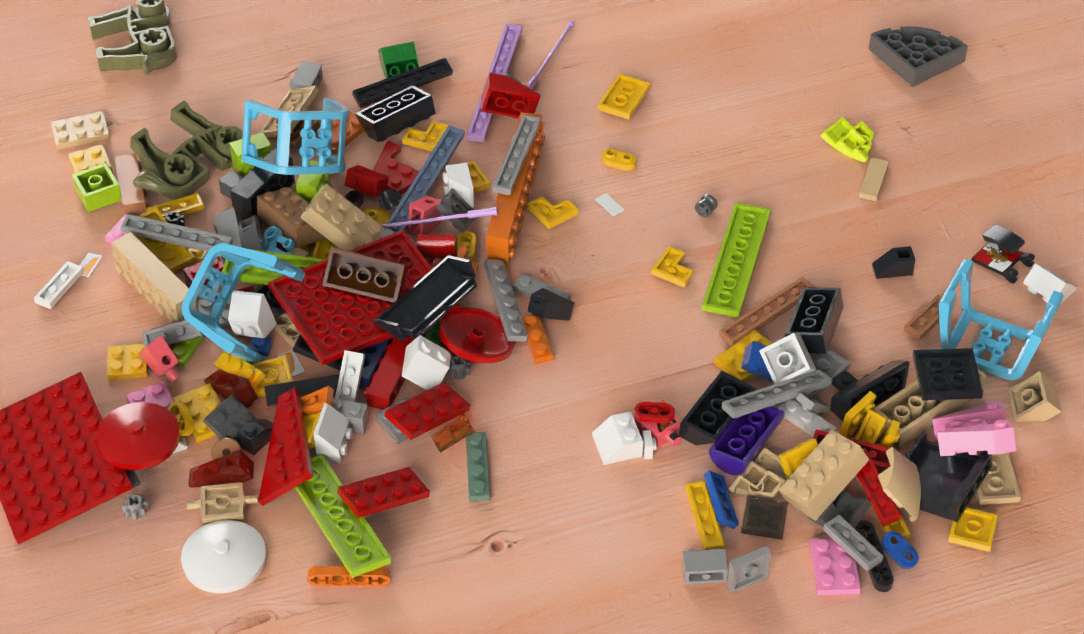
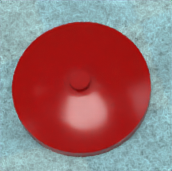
(475, 335)
(138, 436)

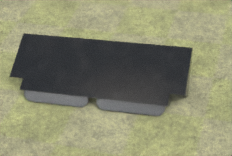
(429, 299)

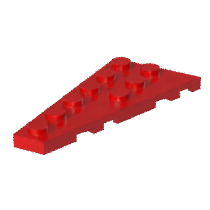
(288, 451)

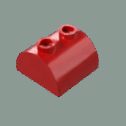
(436, 246)

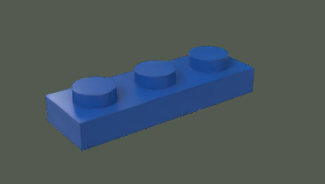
(721, 499)

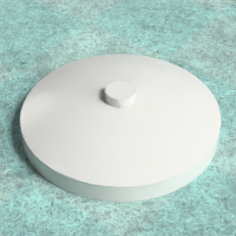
(223, 556)

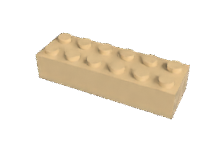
(150, 277)
(917, 414)

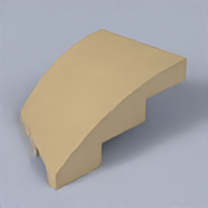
(761, 477)
(902, 483)

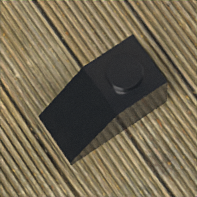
(550, 305)
(254, 435)

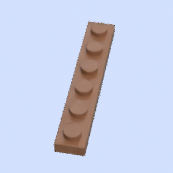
(764, 312)

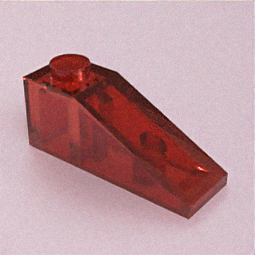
(228, 383)
(224, 470)

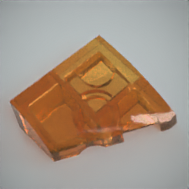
(452, 433)

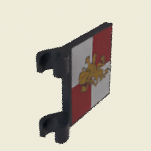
(1001, 261)

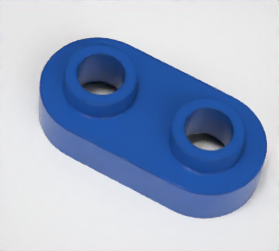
(898, 551)

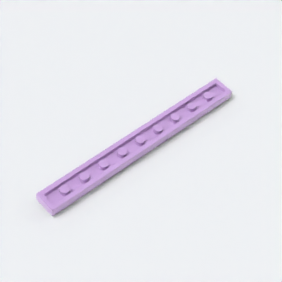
(500, 65)

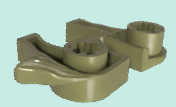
(149, 33)
(182, 172)

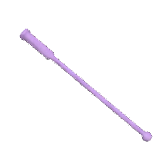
(534, 79)
(470, 214)

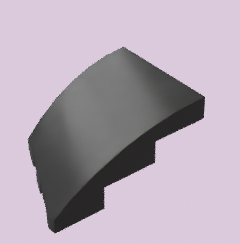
(847, 507)

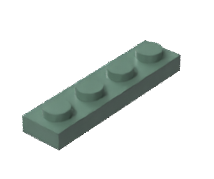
(477, 467)

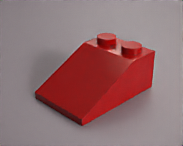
(507, 97)

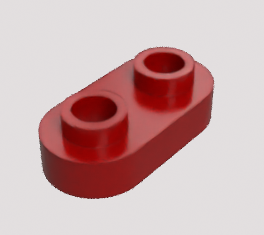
(654, 412)

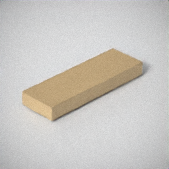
(873, 179)

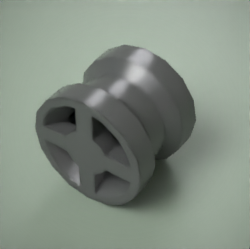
(706, 205)

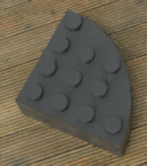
(917, 52)

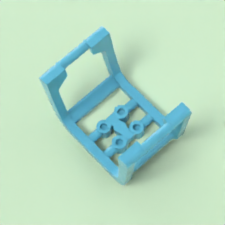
(331, 110)
(210, 324)
(951, 340)

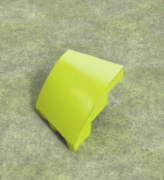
(850, 140)

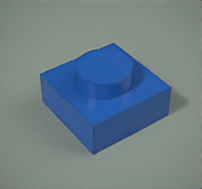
(261, 345)

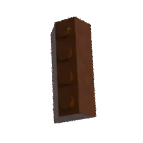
(365, 274)

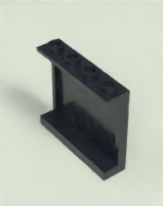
(947, 481)

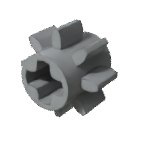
(135, 506)

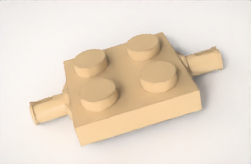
(222, 502)

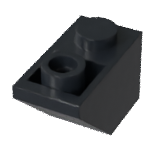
(895, 263)

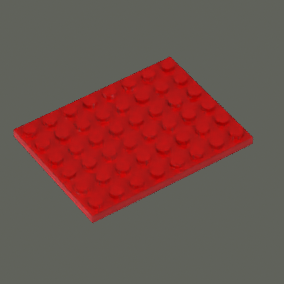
(341, 319)
(53, 459)

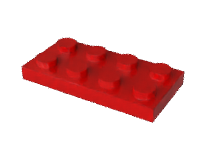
(427, 410)
(383, 492)

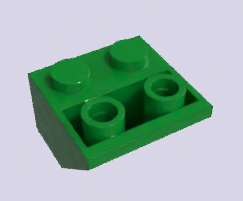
(398, 59)

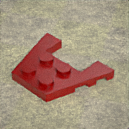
(399, 174)

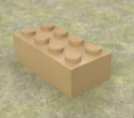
(340, 220)
(823, 475)

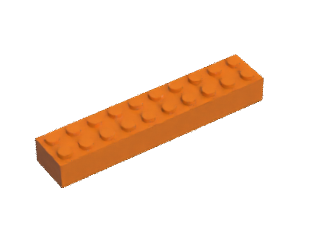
(504, 228)

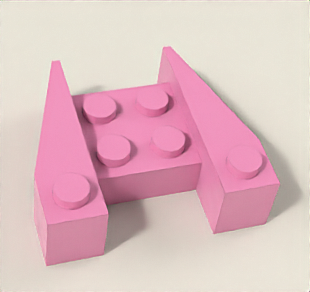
(975, 431)

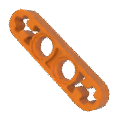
(328, 577)

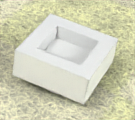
(649, 444)

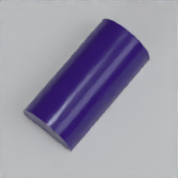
(744, 439)

